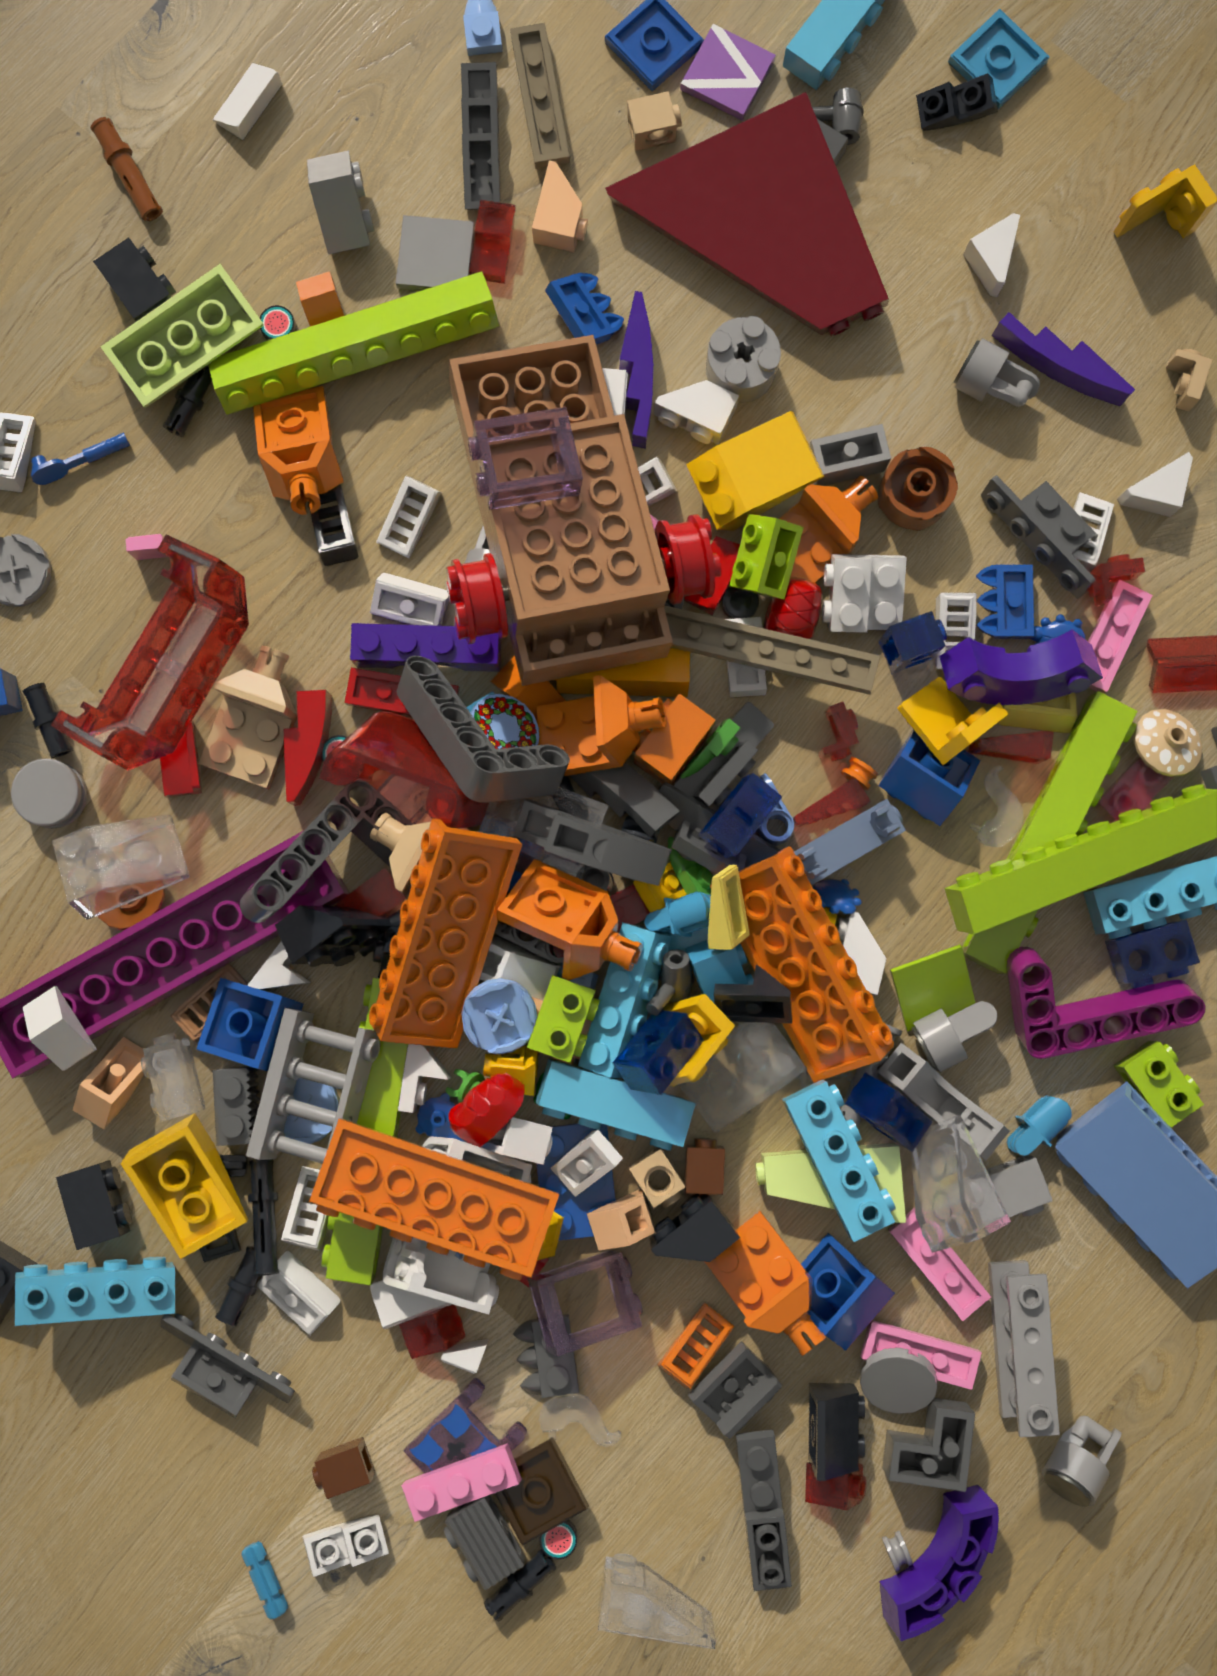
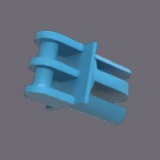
(681, 915)
(1039, 1125)

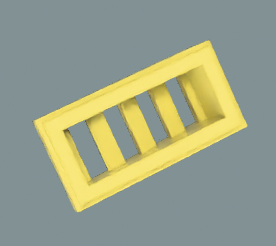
(727, 911)

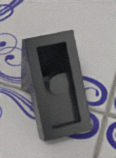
(760, 1003)

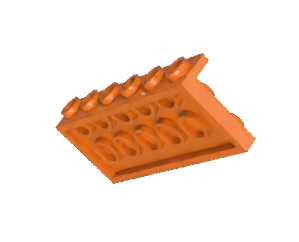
(443, 935)
(797, 944)
(433, 1199)

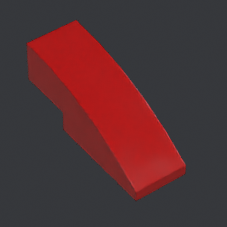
(305, 743)

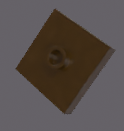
(545, 1494)

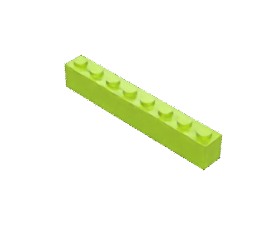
(353, 343)
(1060, 810)
(1083, 860)
(355, 1249)

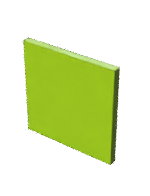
(932, 985)

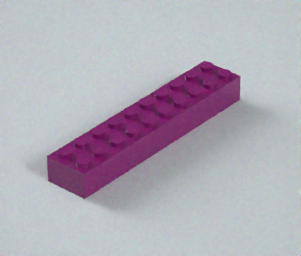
(160, 955)

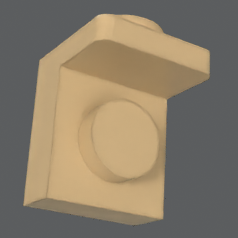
(1194, 372)

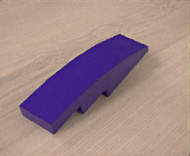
(638, 362)
(1074, 368)

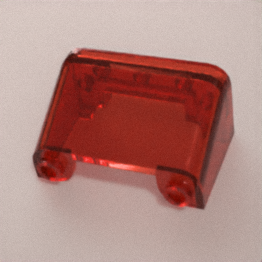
(399, 747)

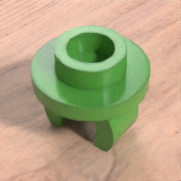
(469, 1081)

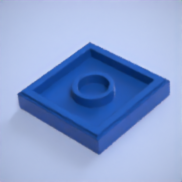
(654, 41)

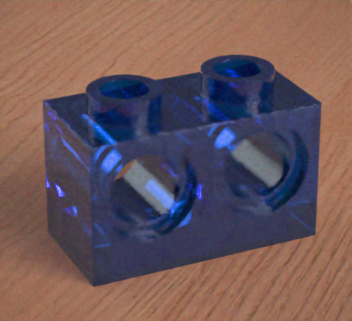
(913, 642)
(740, 815)
(1151, 945)
(888, 1112)

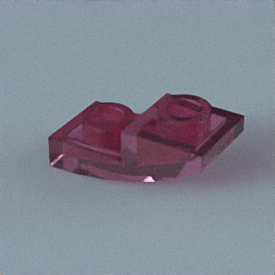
(1133, 789)

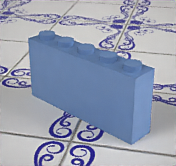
(1147, 1181)

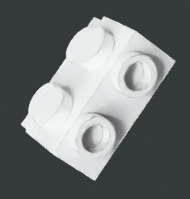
(864, 592)

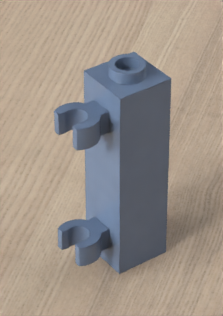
(850, 841)

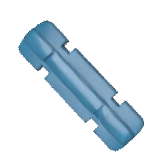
(264, 1580)

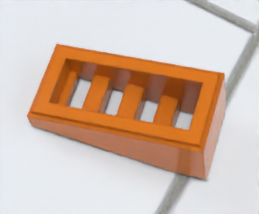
(675, 1371)

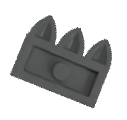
(555, 1374)

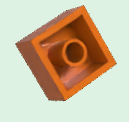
(669, 749)

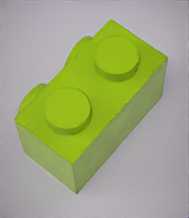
(766, 556)
(562, 1019)
(1160, 1081)

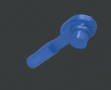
(45, 471)

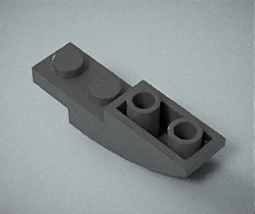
(592, 843)
(763, 1510)

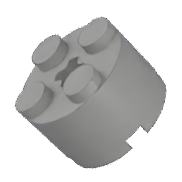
(749, 340)

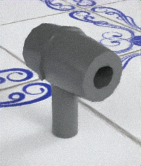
(844, 113)
(675, 981)

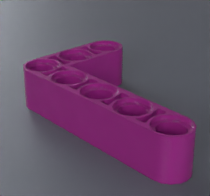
(1091, 1014)

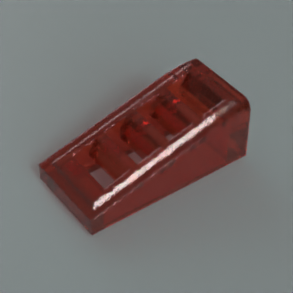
(1023, 747)
(841, 800)

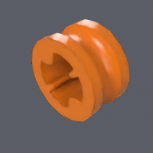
(860, 771)

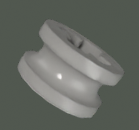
(897, 1551)

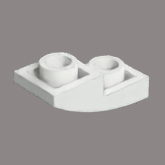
(345, 1544)

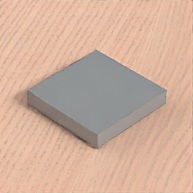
(433, 252)

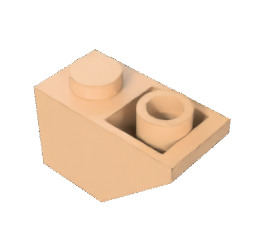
(622, 1221)

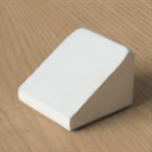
(466, 1355)

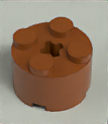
(917, 509)

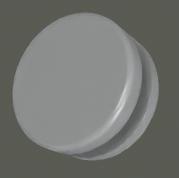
(49, 793)

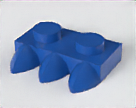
(583, 309)
(1010, 600)

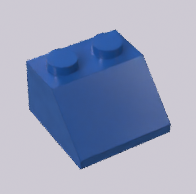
(925, 783)
(244, 1024)
(843, 1292)

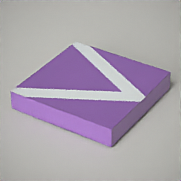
(727, 72)

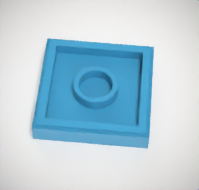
(1003, 53)

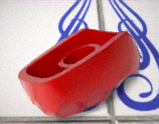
(798, 611)
(486, 1109)

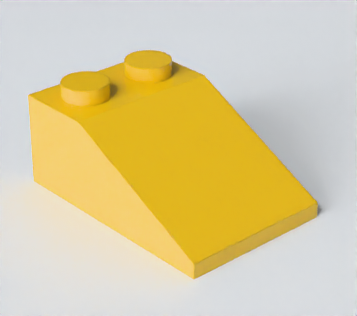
(754, 471)
(185, 1185)

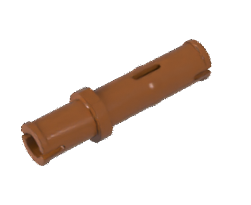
(119, 156)

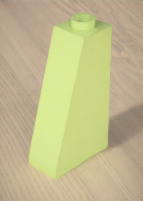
(795, 1177)

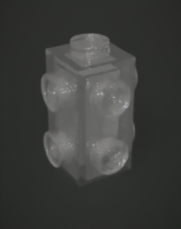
(172, 1077)

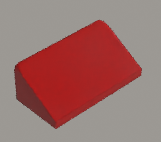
(727, 554)

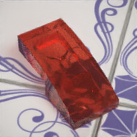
(493, 240)
(375, 895)

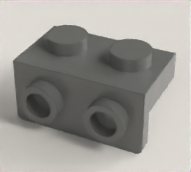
(735, 1390)

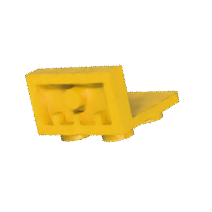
(1182, 196)
(945, 721)
(713, 1028)

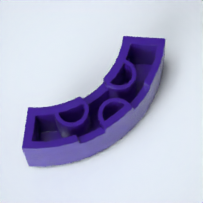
(1034, 676)
(946, 1569)

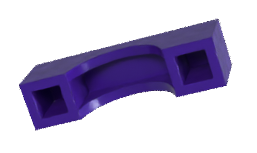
(393, 643)

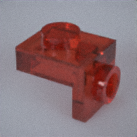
(1117, 568)
(843, 726)
(433, 1332)
(838, 1492)

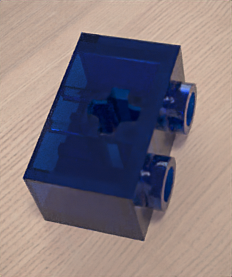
(658, 1052)

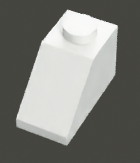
(522, 1141)

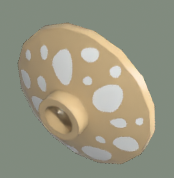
(1167, 743)

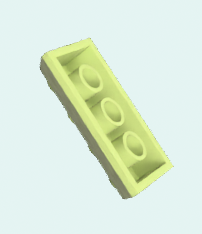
(182, 336)

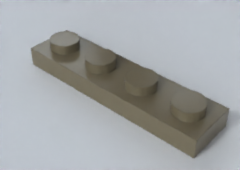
(540, 95)

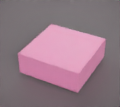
(144, 546)

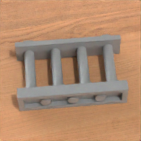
(288, 1066)
(1023, 1348)

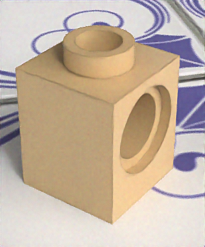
(653, 120)
(645, 1166)

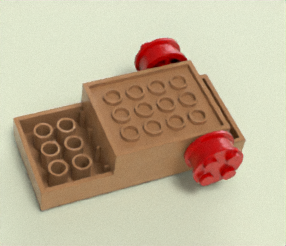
(578, 573)

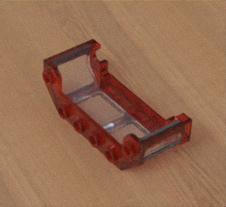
(169, 664)

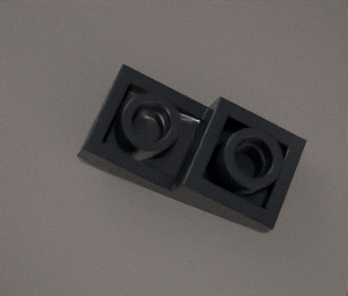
(956, 105)

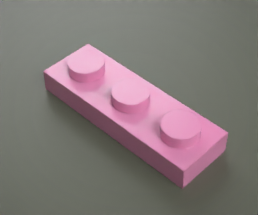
(1116, 630)
(941, 1268)
(952, 1361)
(461, 1482)

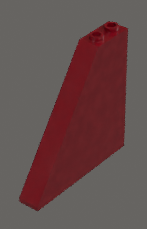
(766, 214)

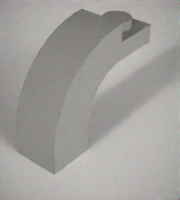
(939, 1099)

